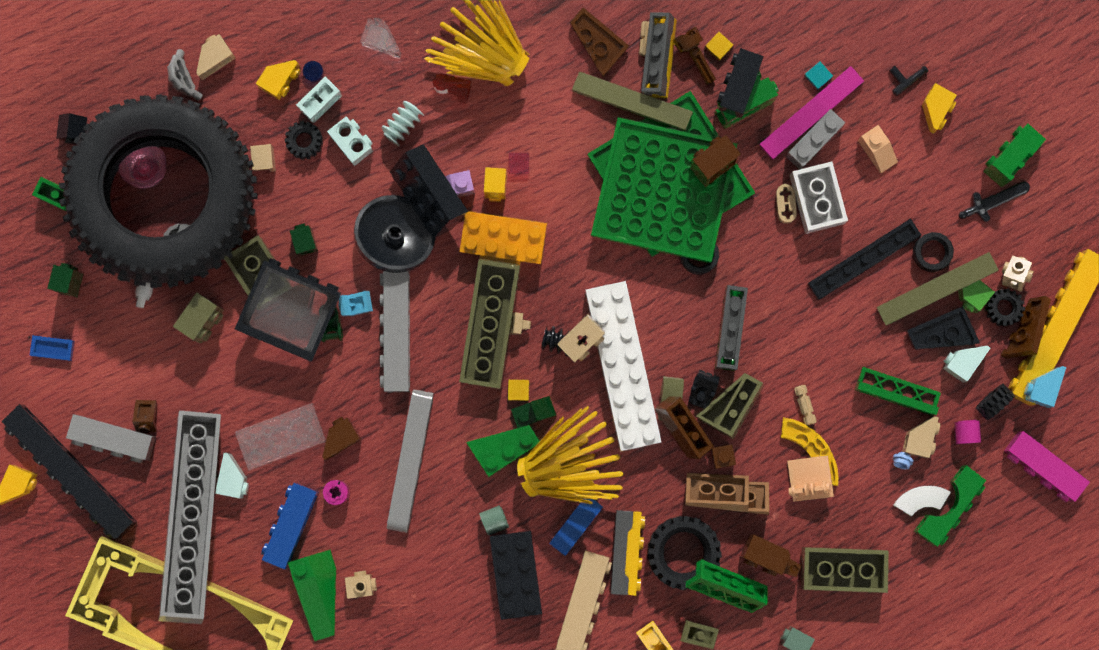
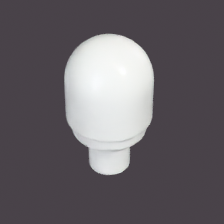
(143, 293)

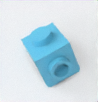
(355, 304)

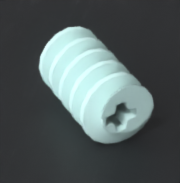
(401, 122)

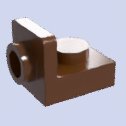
(145, 416)

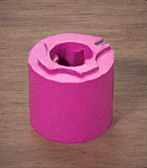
(967, 432)
(336, 492)

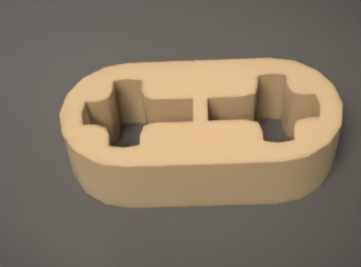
(791, 203)

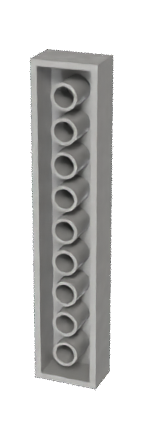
(190, 518)

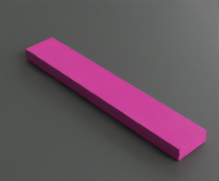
(811, 113)

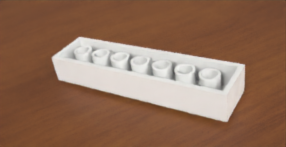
(623, 367)

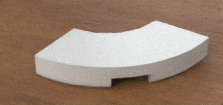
(921, 497)

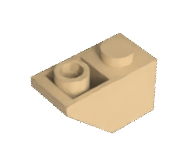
(920, 438)

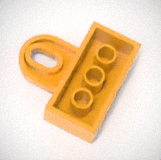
(503, 238)

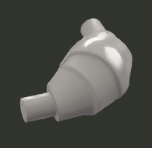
(180, 78)

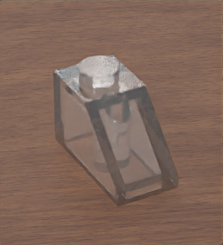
(379, 37)

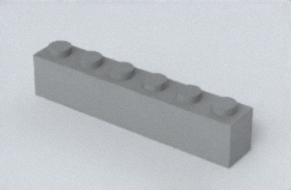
(396, 331)

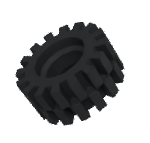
(296, 130)
(1017, 307)
(995, 401)

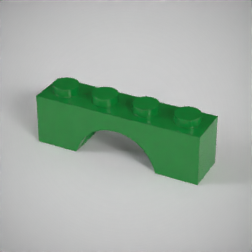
(966, 485)

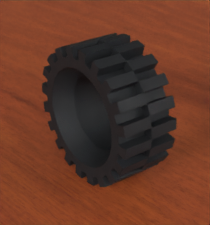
(673, 526)

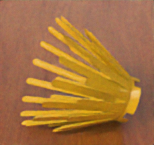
(488, 59)
(558, 471)

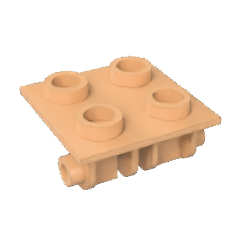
(810, 478)

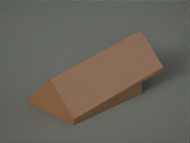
(727, 493)

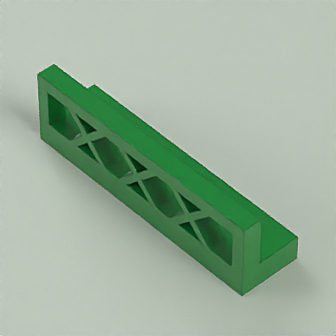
(881, 393)
(732, 587)

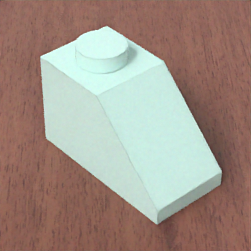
(964, 362)
(231, 478)

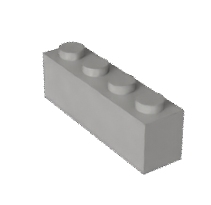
(110, 437)

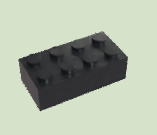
(428, 191)
(516, 575)

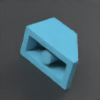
(1045, 388)

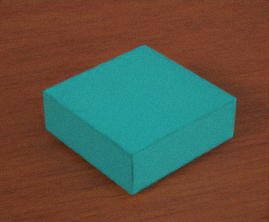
(818, 75)

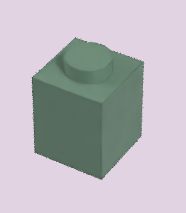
(796, 640)

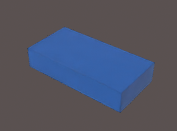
(52, 348)

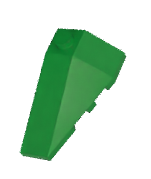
(316, 588)

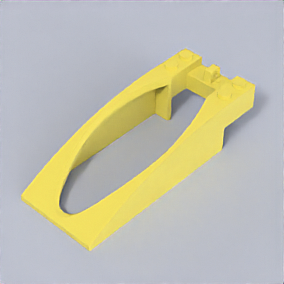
(109, 553)

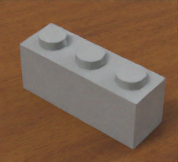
(815, 139)

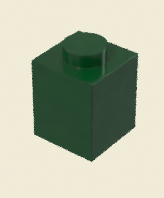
(303, 240)

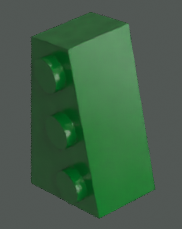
(502, 448)

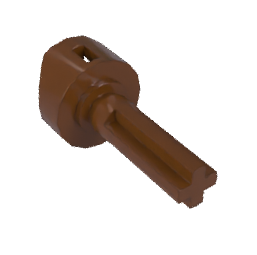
(689, 43)

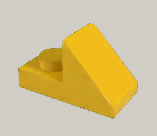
(653, 638)

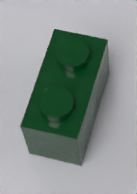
(65, 280)

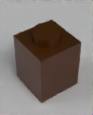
(723, 456)

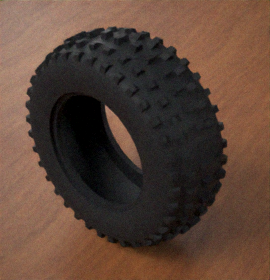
(169, 125)

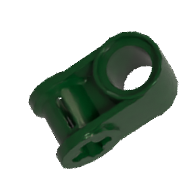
(334, 325)

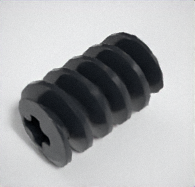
(551, 338)

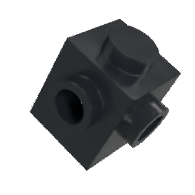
(70, 127)

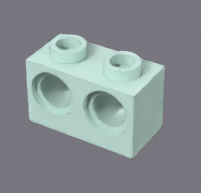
(319, 100)
(347, 143)

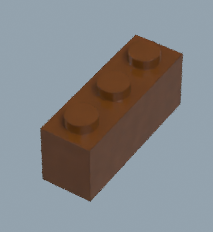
(684, 427)

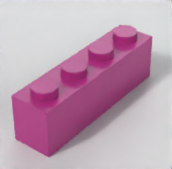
(1046, 466)

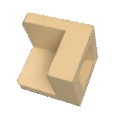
(263, 157)

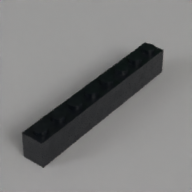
(69, 472)

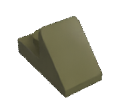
(699, 634)

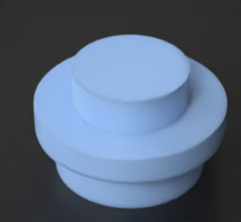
(902, 460)

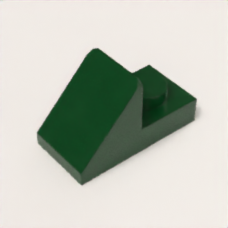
(533, 412)

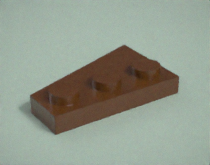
(598, 40)
(1029, 333)

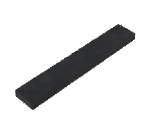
(864, 259)

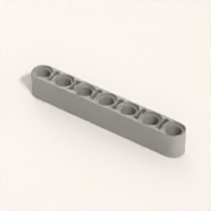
(410, 461)

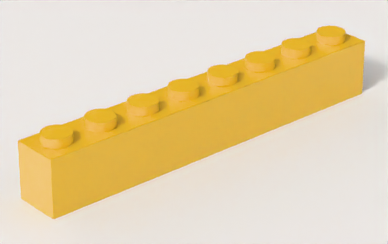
(1060, 321)

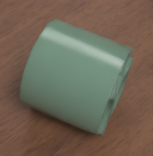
(494, 520)

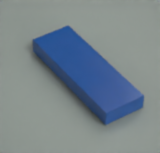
(575, 526)

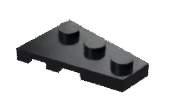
(944, 331)

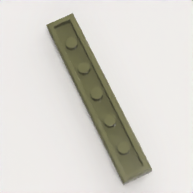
(632, 101)
(937, 288)

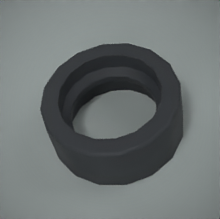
(949, 251)
(701, 270)

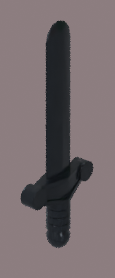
(981, 205)

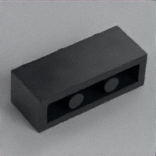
(739, 82)

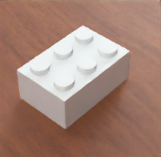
(818, 197)

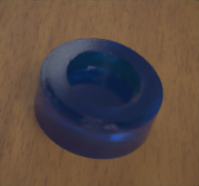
(313, 71)

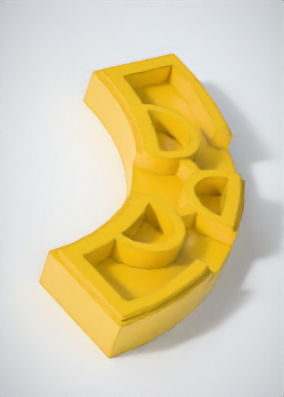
(810, 442)

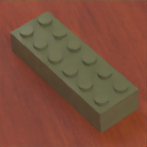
(489, 323)

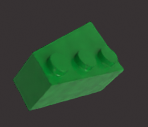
(1013, 154)

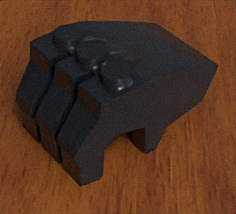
(703, 389)

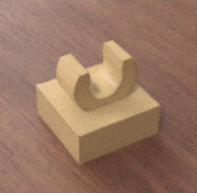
(519, 324)

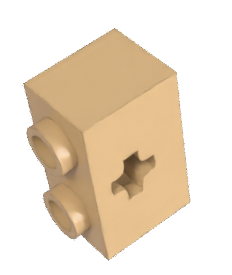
(587, 327)

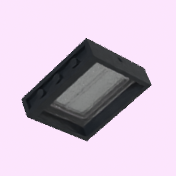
(288, 309)

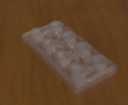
(280, 436)

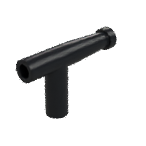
(903, 82)

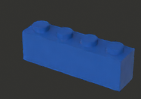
(290, 525)

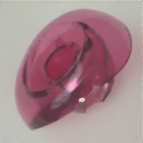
(144, 167)

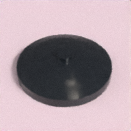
(392, 235)

